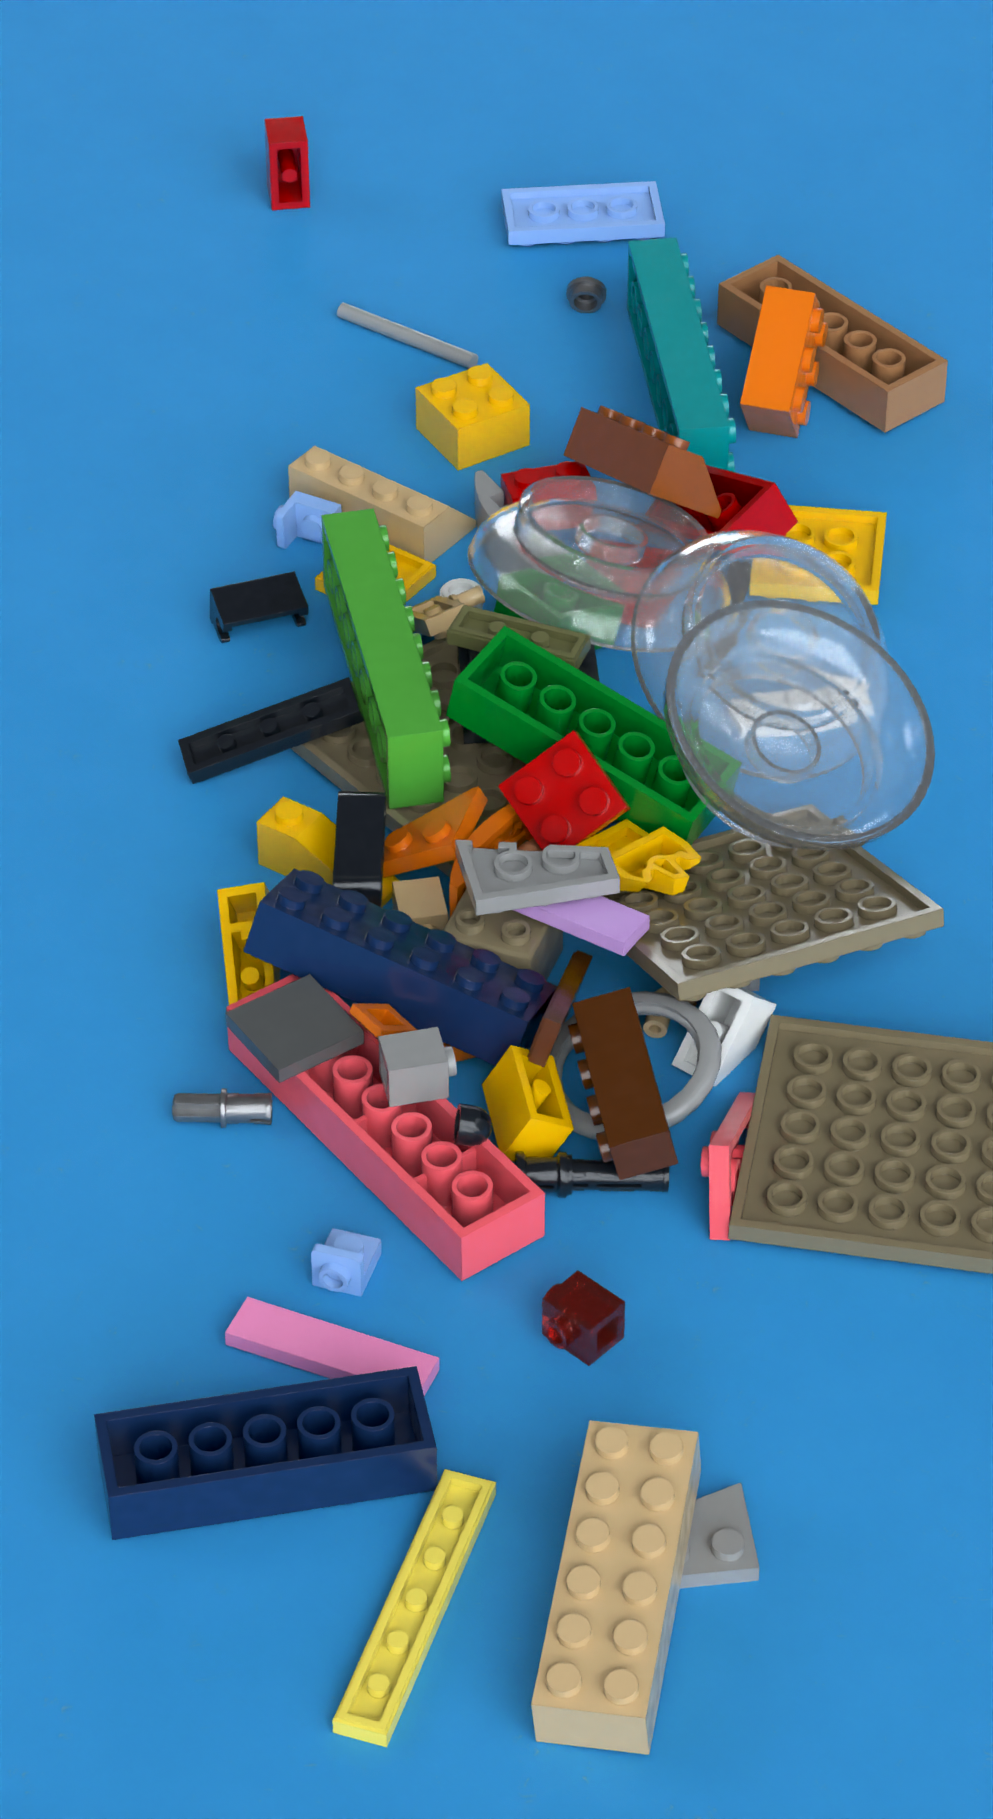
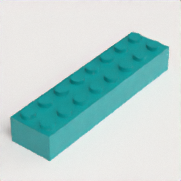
(676, 351)

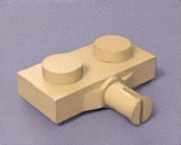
(437, 614)

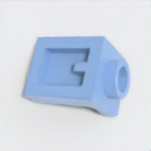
(302, 518)
(345, 1262)

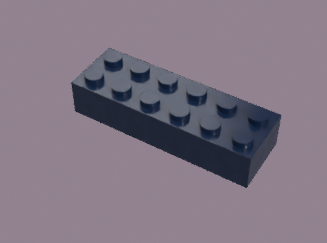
(397, 962)
(265, 1452)

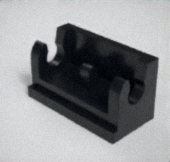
(256, 602)

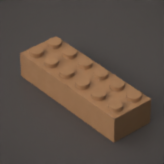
(864, 358)

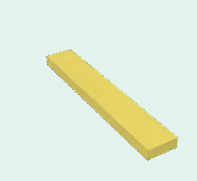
(414, 1609)

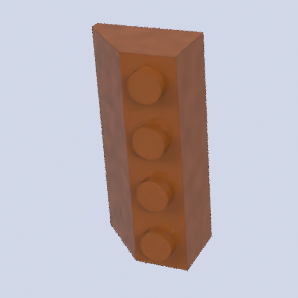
(642, 458)

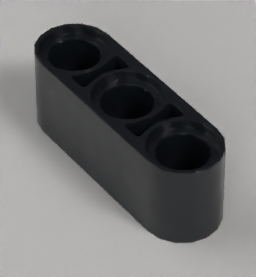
(360, 843)

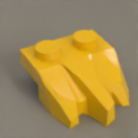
(647, 859)

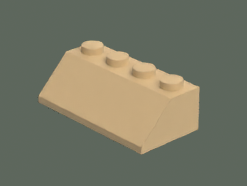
(412, 519)

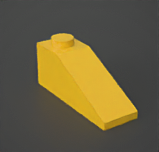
(303, 840)
(243, 971)

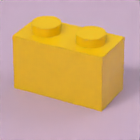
(527, 1105)

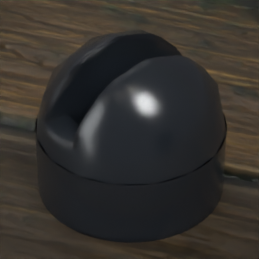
(471, 1125)

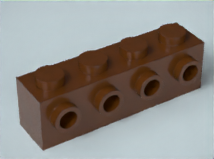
(623, 1084)

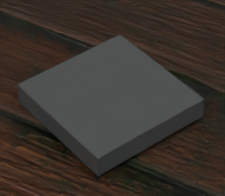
(294, 1028)

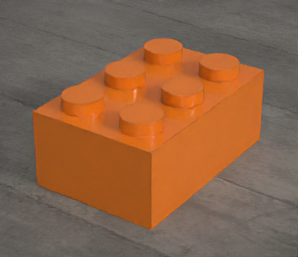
(783, 362)

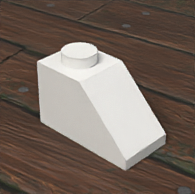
(739, 1021)

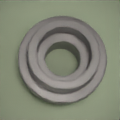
(586, 294)

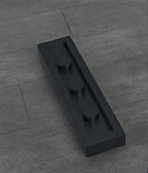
(270, 730)

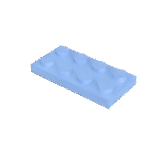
(582, 213)

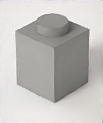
(415, 1066)

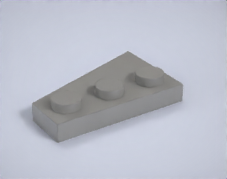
(523, 879)
(720, 1541)

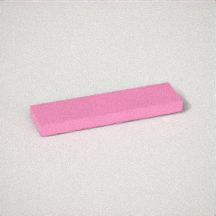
(320, 1345)

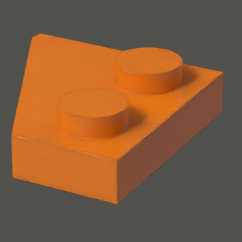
(432, 836)

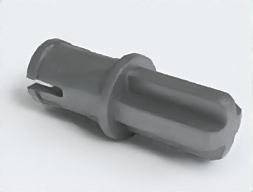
(223, 1108)

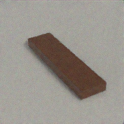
(559, 1008)

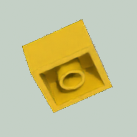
(472, 416)

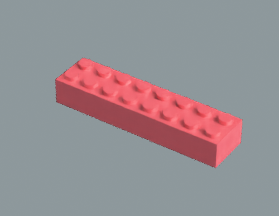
(455, 1198)

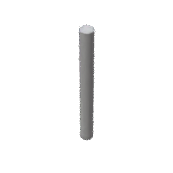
(407, 335)

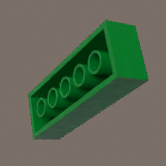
(533, 699)

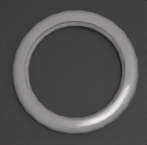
(696, 1089)

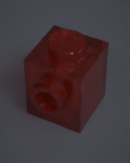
(582, 1317)

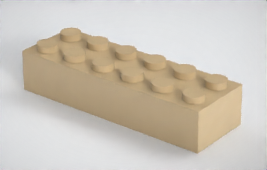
(617, 1588)

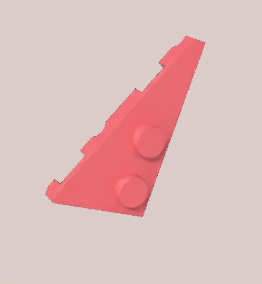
(722, 1164)

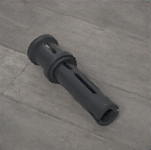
(566, 1175)

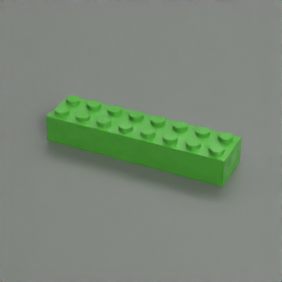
(385, 659)

